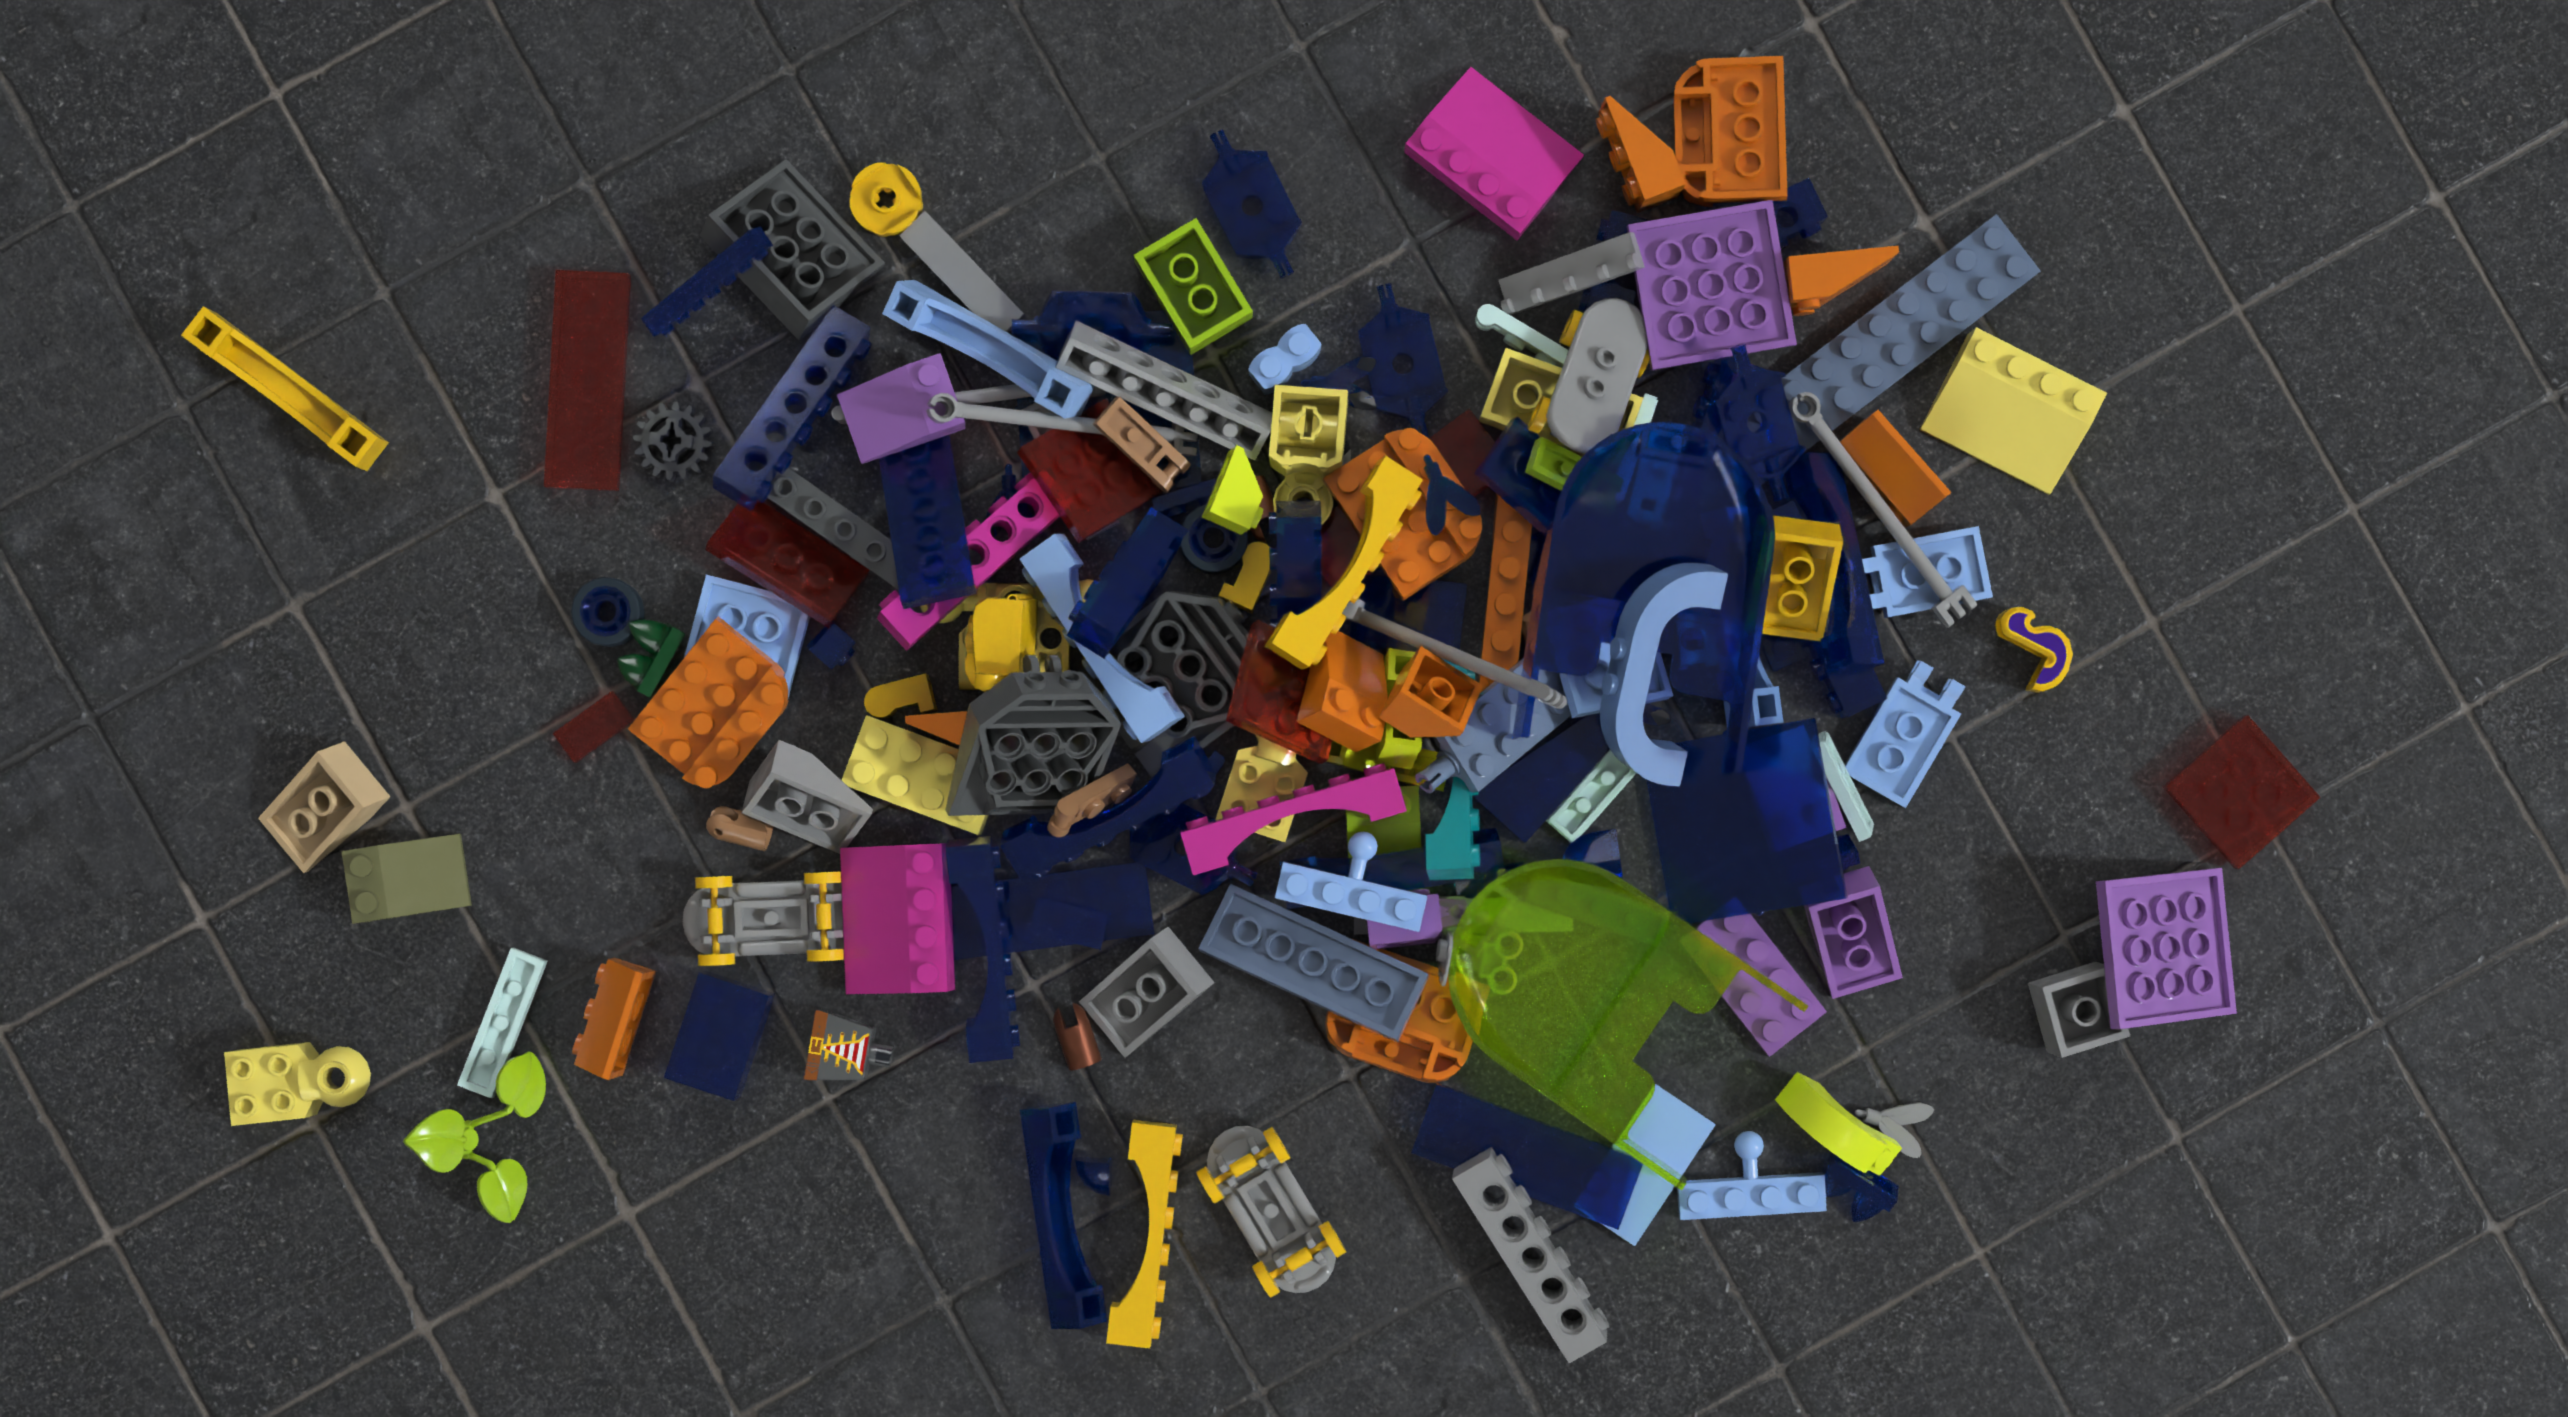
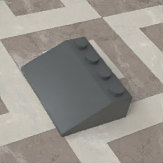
(813, 253)

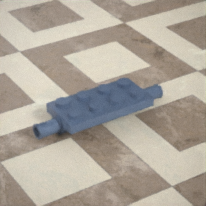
(1487, 741)

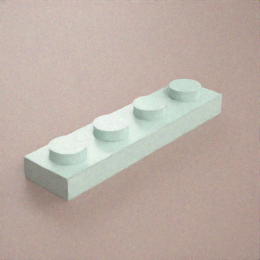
(502, 1021)

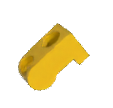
(1250, 579)
(887, 698)

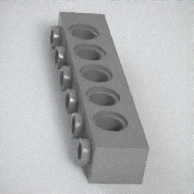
(1164, 390)
(1572, 1337)

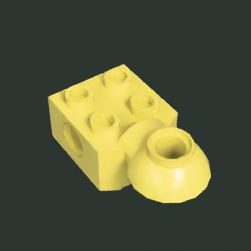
(1307, 441)
(1260, 774)
(291, 1081)

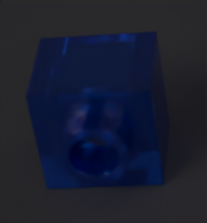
(832, 645)

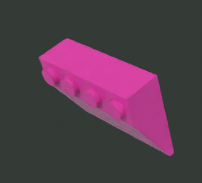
(1493, 153)
(897, 919)

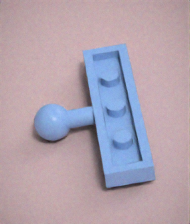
(1352, 894)
(1752, 1193)

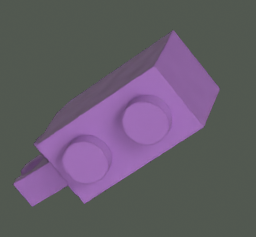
(1437, 916)

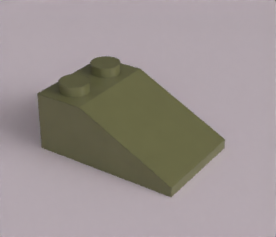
(406, 878)

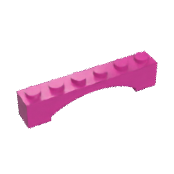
(1212, 842)

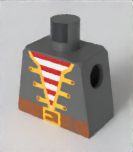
(843, 1048)

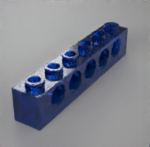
(835, 331)

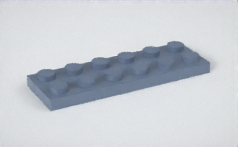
(1314, 962)

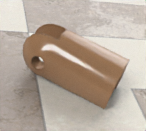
(737, 828)

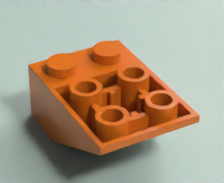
(1642, 157)

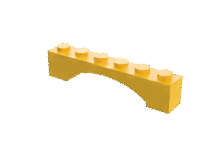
(285, 388)
(1387, 494)
(1133, 1318)

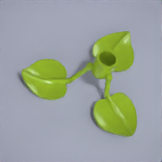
(446, 1137)

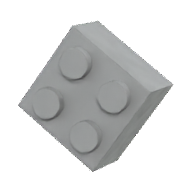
(2074, 1010)

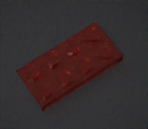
(788, 561)

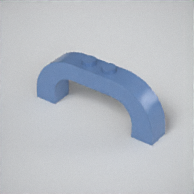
(1633, 660)

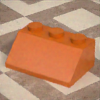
(1894, 468)
(613, 1018)

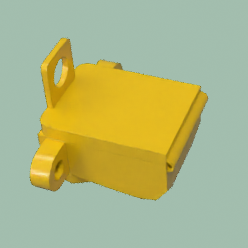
(999, 638)

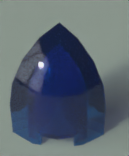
(1598, 849)
(1095, 1173)

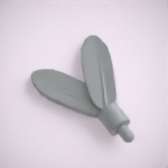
(1890, 1123)

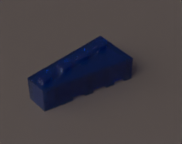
(1296, 557)
(1126, 583)
(1543, 779)

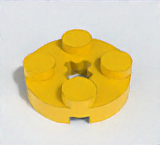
(885, 220)

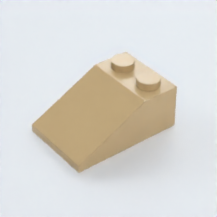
(323, 805)

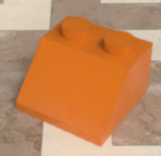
(1430, 698)

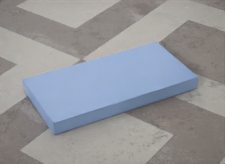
(1672, 1135)

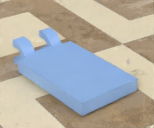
(1902, 588)
(1905, 735)

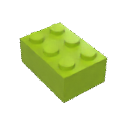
(1193, 286)

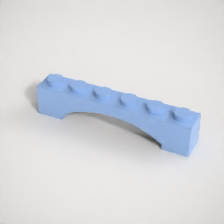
(946, 321)
(1055, 571)

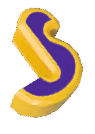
(2042, 641)

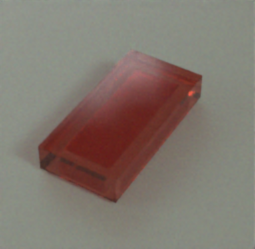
(594, 727)

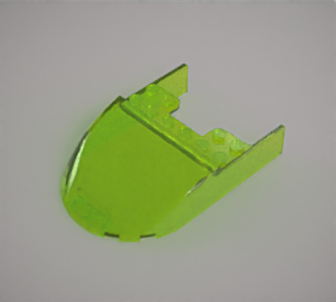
(1568, 978)

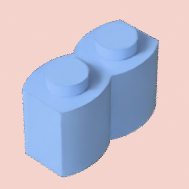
(1294, 352)

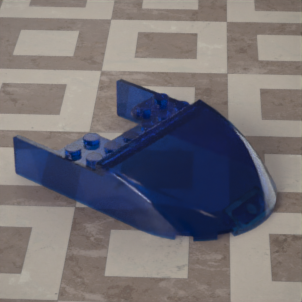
(1629, 511)

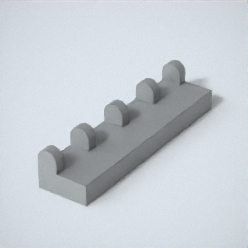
(1571, 273)

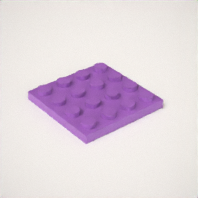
(1712, 285)
(2166, 948)

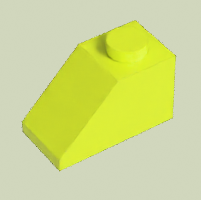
(1235, 495)

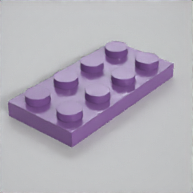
(1761, 1010)

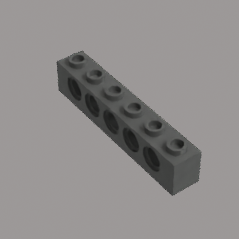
(833, 522)

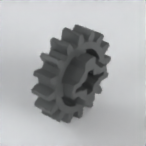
(673, 457)

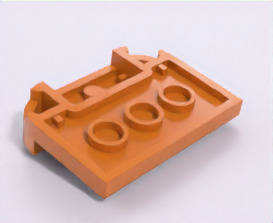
(1732, 130)
(1415, 554)
(714, 706)
(1430, 1045)

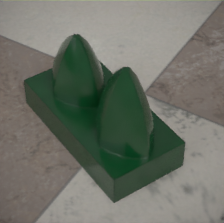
(661, 643)

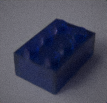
(719, 1035)

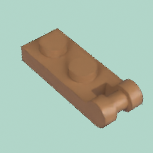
(1141, 443)
(1091, 799)

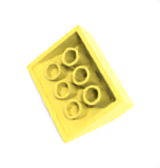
(2012, 410)

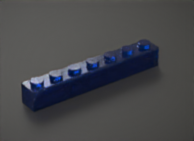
(707, 282)

